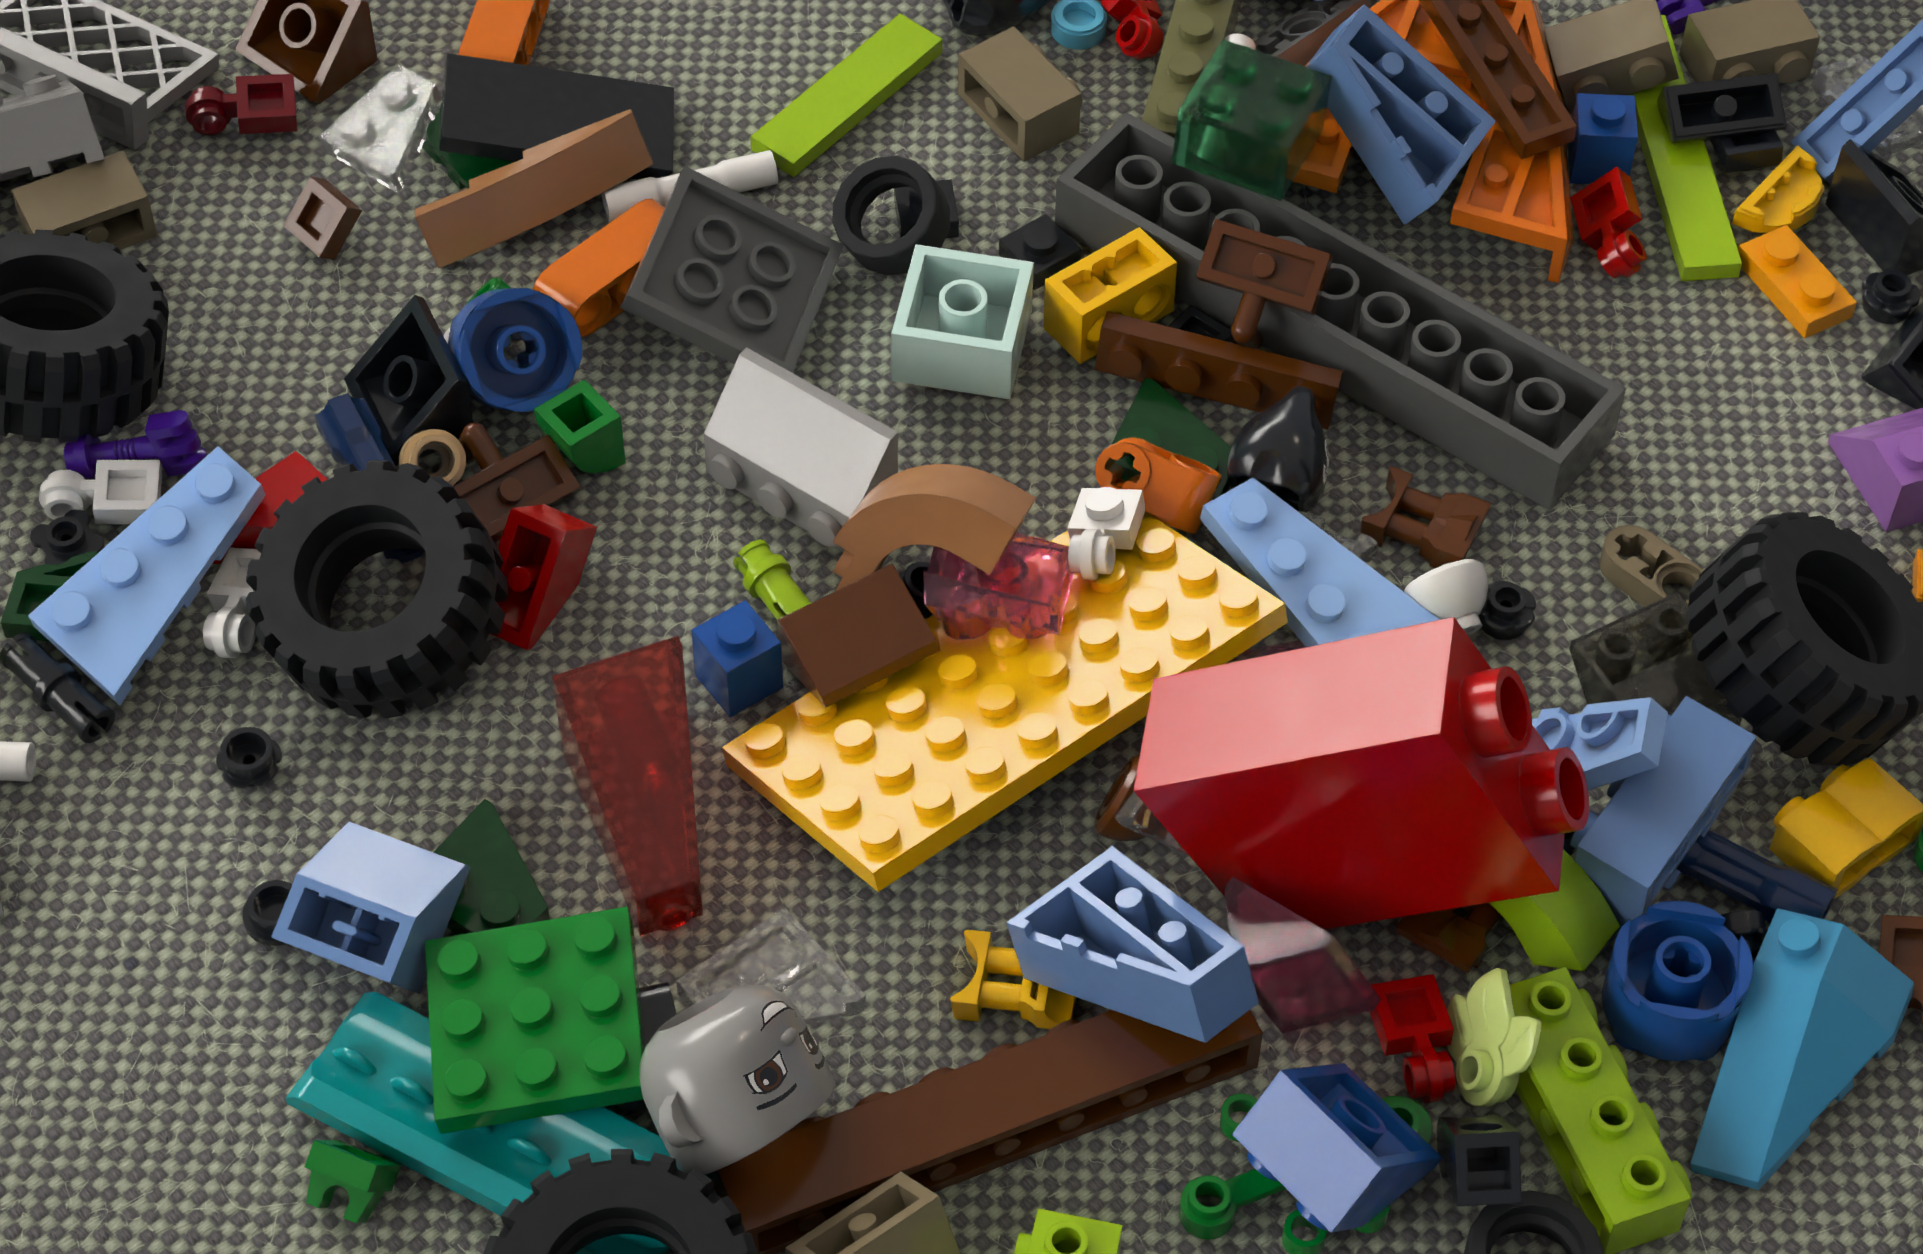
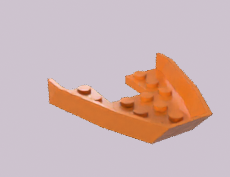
(1500, 191)

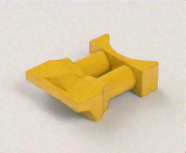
(1034, 1001)

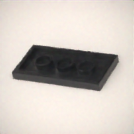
(510, 107)

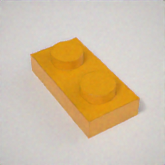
(1796, 281)

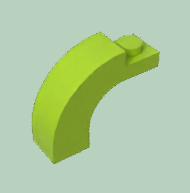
(1563, 925)

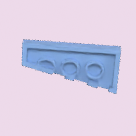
(1321, 582)
(132, 590)
(1608, 737)

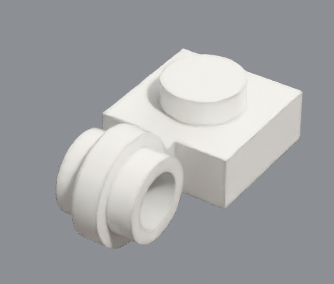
(118, 493)
(1099, 525)
(231, 628)

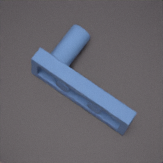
(1870, 106)

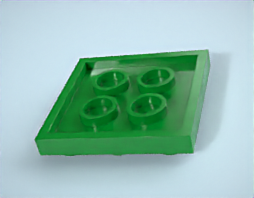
(534, 1020)

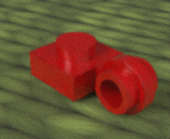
(1139, 30)
(1603, 219)
(1416, 1021)

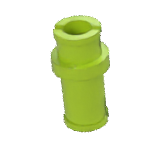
(769, 578)

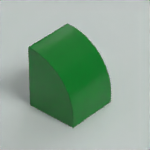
(584, 428)

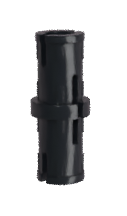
(57, 687)

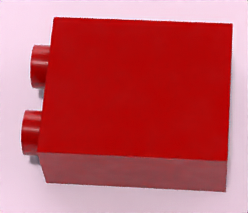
(1362, 777)

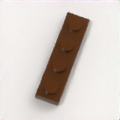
(1503, 74)
(1210, 366)

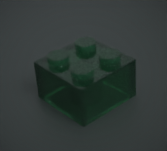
(1251, 119)

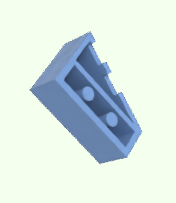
(1398, 112)

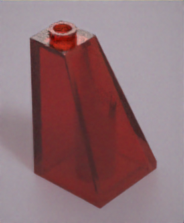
(633, 767)

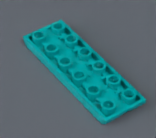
(379, 1091)

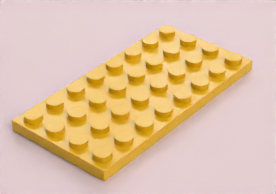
(998, 715)

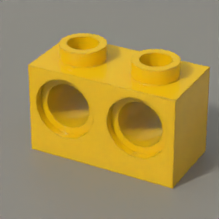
(1123, 277)

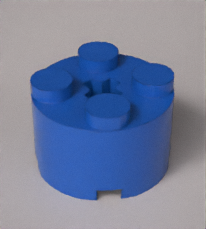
(544, 367)
(1676, 982)

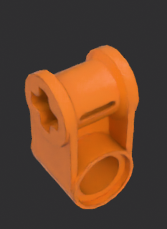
(1170, 482)

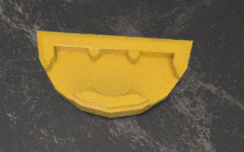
(1785, 197)

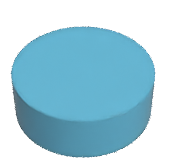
(1078, 23)

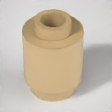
(445, 444)

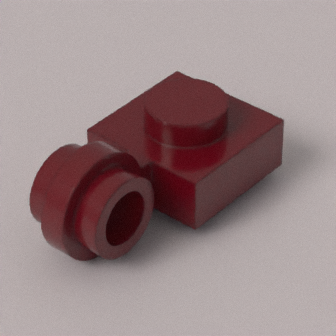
(259, 103)

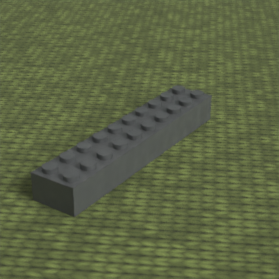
(1394, 334)

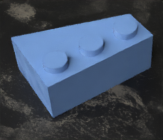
(1663, 811)
(1134, 949)

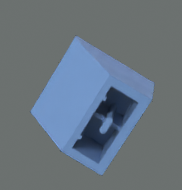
(372, 904)

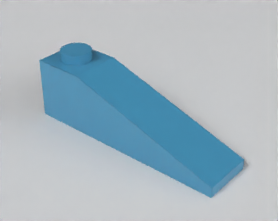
(1805, 1030)

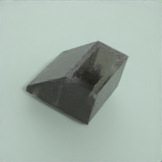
(1646, 658)

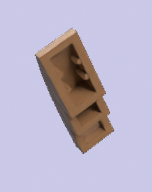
(534, 189)

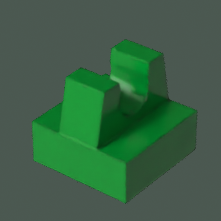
(353, 1168)

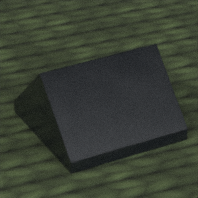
(1878, 208)
(412, 380)

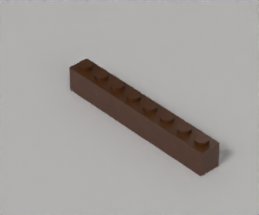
(977, 1117)

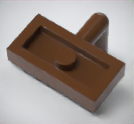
(1262, 271)
(522, 479)

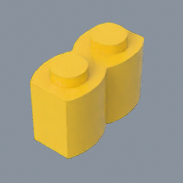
(1848, 825)

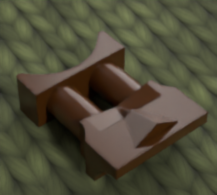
(1452, 526)
(1451, 936)

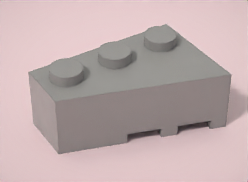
(45, 128)

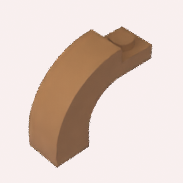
(936, 507)

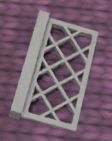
(112, 98)

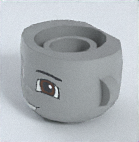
(732, 1076)

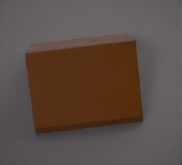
(313, 39)
(855, 636)

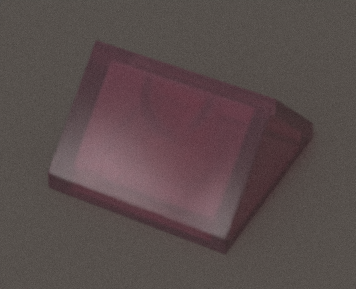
(1295, 965)

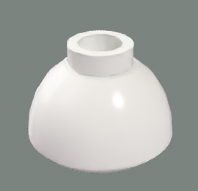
(1453, 591)

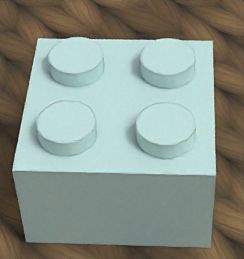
(962, 321)

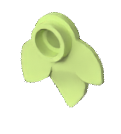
(1490, 1041)

